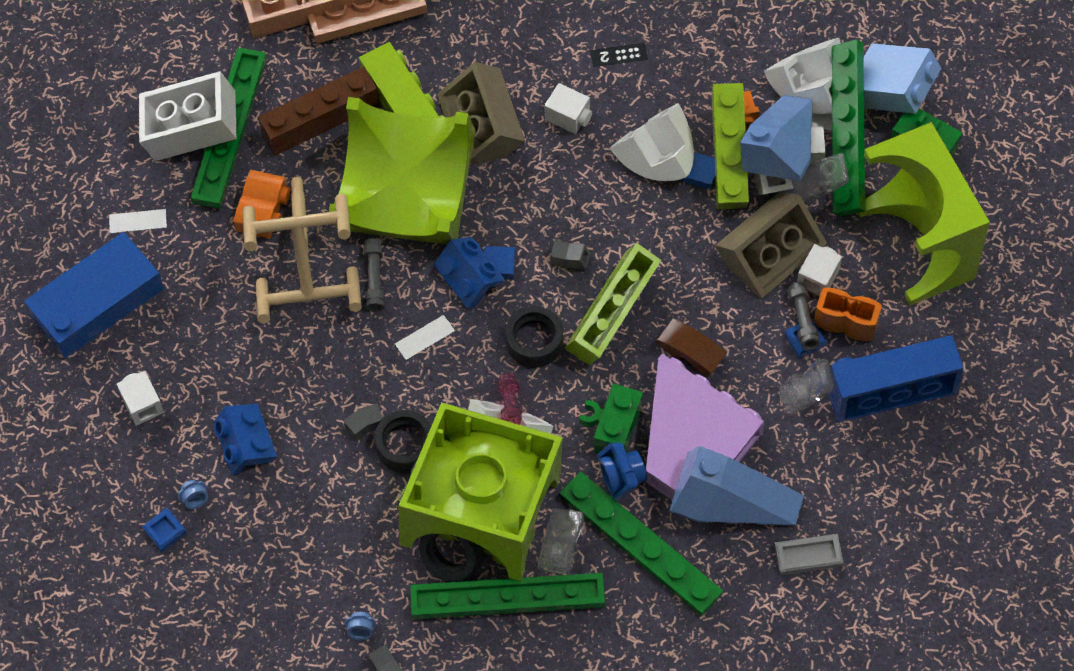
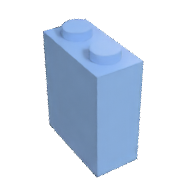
(898, 77)

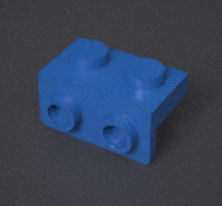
(467, 270)
(244, 437)

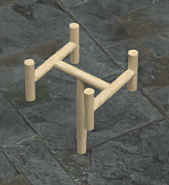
(298, 224)

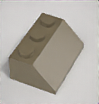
(485, 97)
(771, 243)

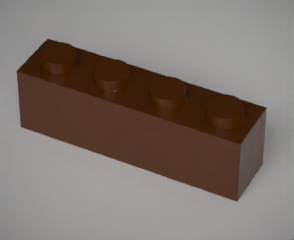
(315, 111)

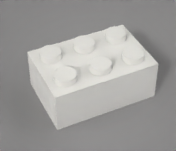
(187, 116)

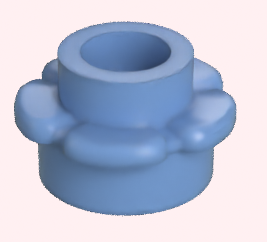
(193, 494)
(360, 626)

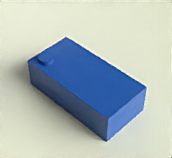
(94, 294)
(895, 378)

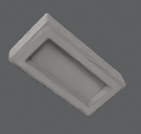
(808, 554)

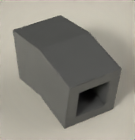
(569, 255)
(363, 421)
(383, 660)

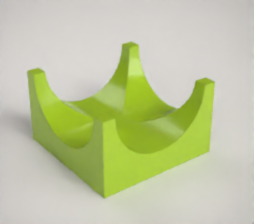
(406, 173)
(936, 201)
(480, 483)

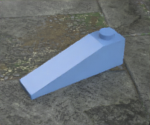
(780, 140)
(727, 491)

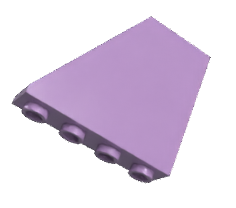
(693, 415)

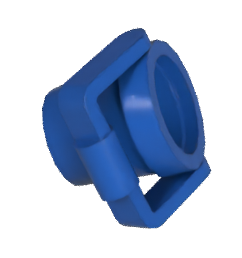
(621, 471)

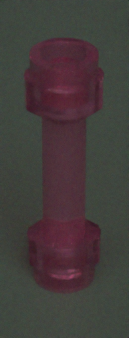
(508, 387)

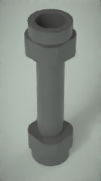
(373, 254)
(807, 334)

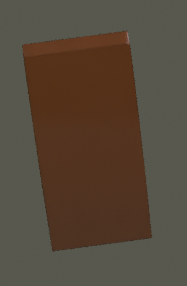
(687, 343)

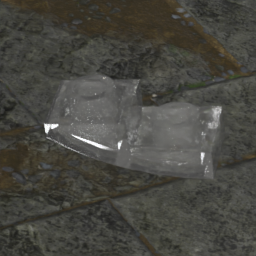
(822, 179)
(807, 388)
(560, 541)

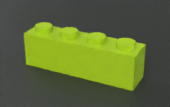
(396, 86)
(728, 132)
(612, 304)

